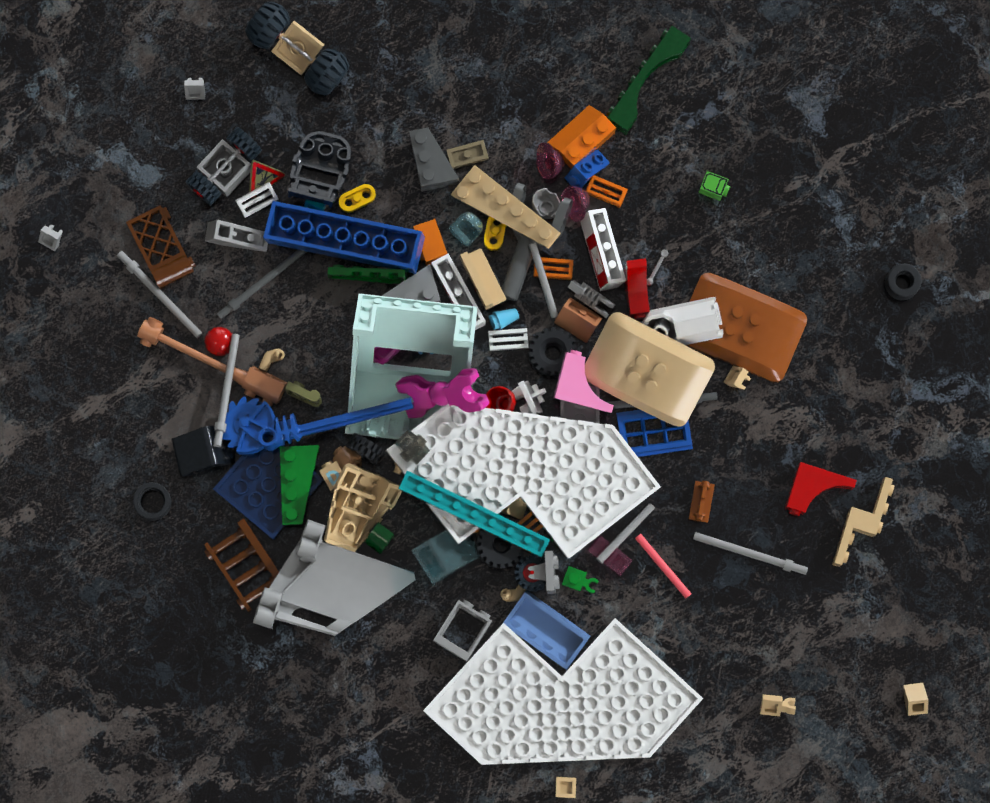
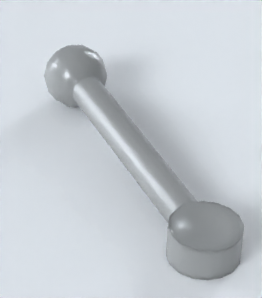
(664, 253)

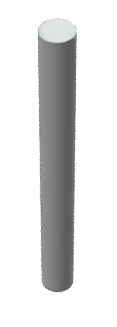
(543, 280)
(625, 533)

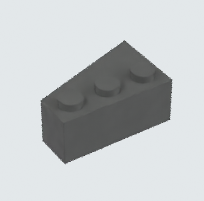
(431, 163)

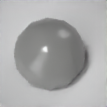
(545, 203)

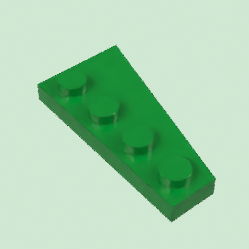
(357, 273)
(297, 470)

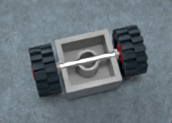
(224, 167)

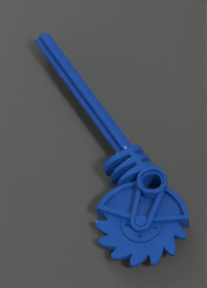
(251, 424)

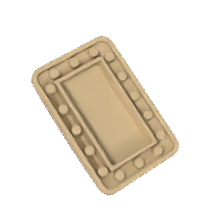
(648, 369)

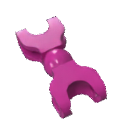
(455, 392)

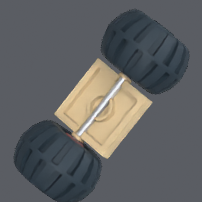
(297, 48)

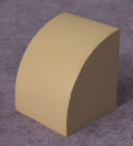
(915, 699)

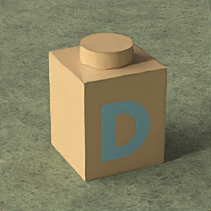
(330, 474)

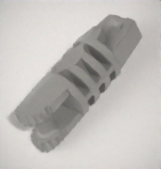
(590, 297)

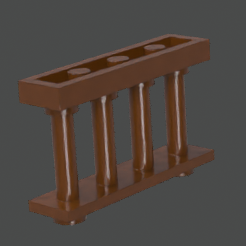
(253, 548)

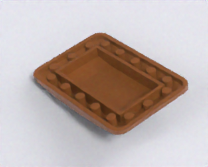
(756, 328)

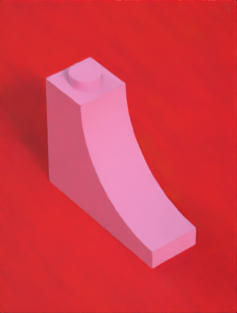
(573, 385)

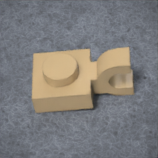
(774, 705)

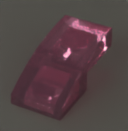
(616, 561)

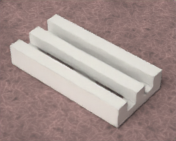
(242, 207)
(508, 339)

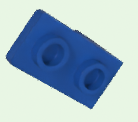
(586, 169)

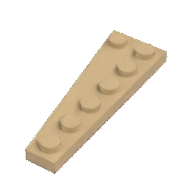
(493, 200)

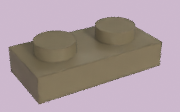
(467, 154)

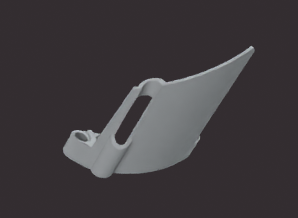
(328, 583)

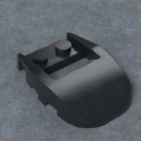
(325, 154)

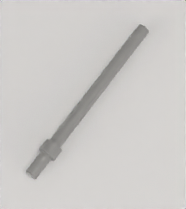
(133, 267)
(220, 425)
(787, 564)

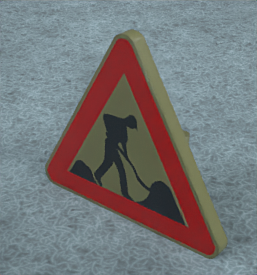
(262, 174)

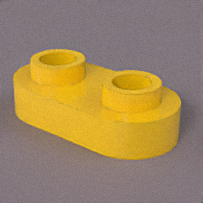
(356, 198)
(496, 232)

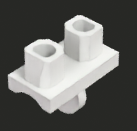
(531, 395)

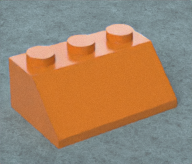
(582, 135)

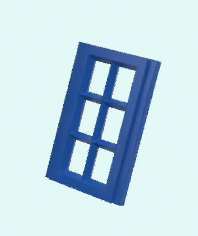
(653, 449)

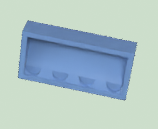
(546, 629)

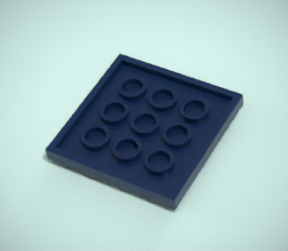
(255, 489)

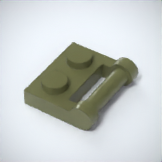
(299, 392)

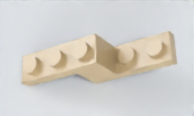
(863, 522)

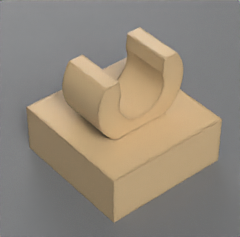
(736, 377)

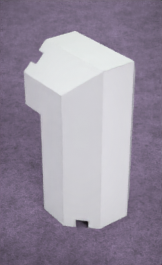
(687, 321)

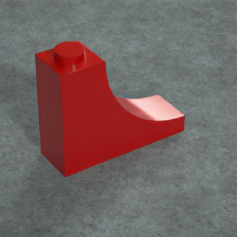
(636, 288)
(810, 482)

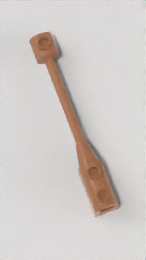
(254, 381)

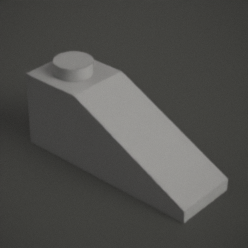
(235, 235)

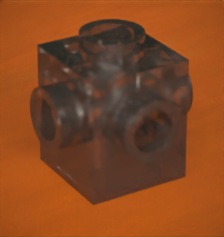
(412, 447)

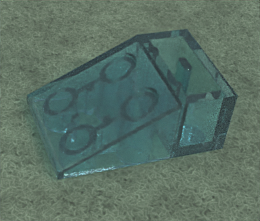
(443, 556)

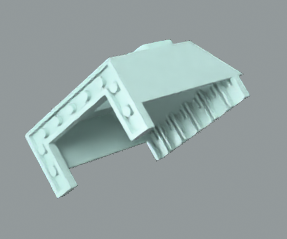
(410, 327)

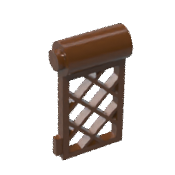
(171, 268)

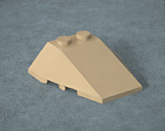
(357, 505)

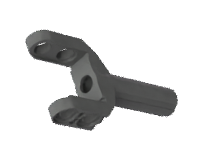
(522, 255)

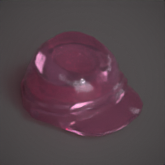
(549, 161)
(580, 202)

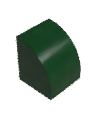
(379, 538)

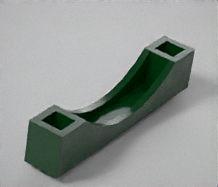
(669, 49)

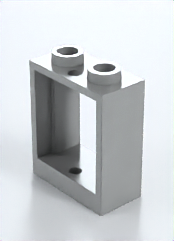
(451, 647)

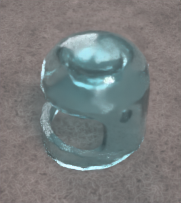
(466, 228)

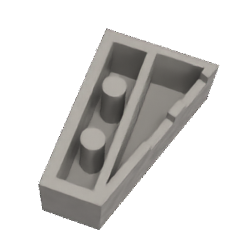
(417, 287)

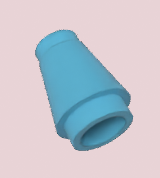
(503, 318)

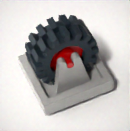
(536, 573)

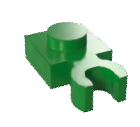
(576, 580)

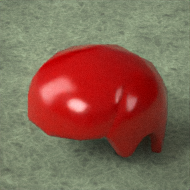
(218, 341)
(501, 398)

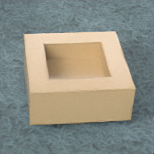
(565, 787)

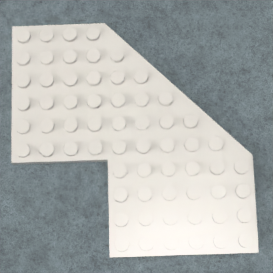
(565, 470)
(521, 710)

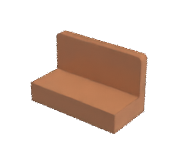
(578, 320)

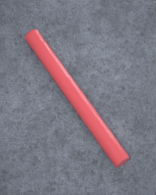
(663, 566)

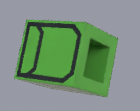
(714, 186)

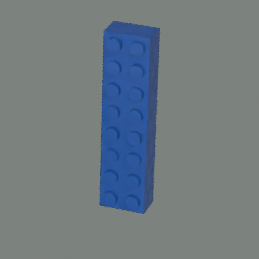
(344, 237)

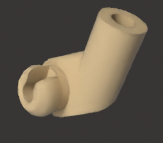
(270, 357)
(512, 595)

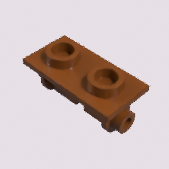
(701, 501)

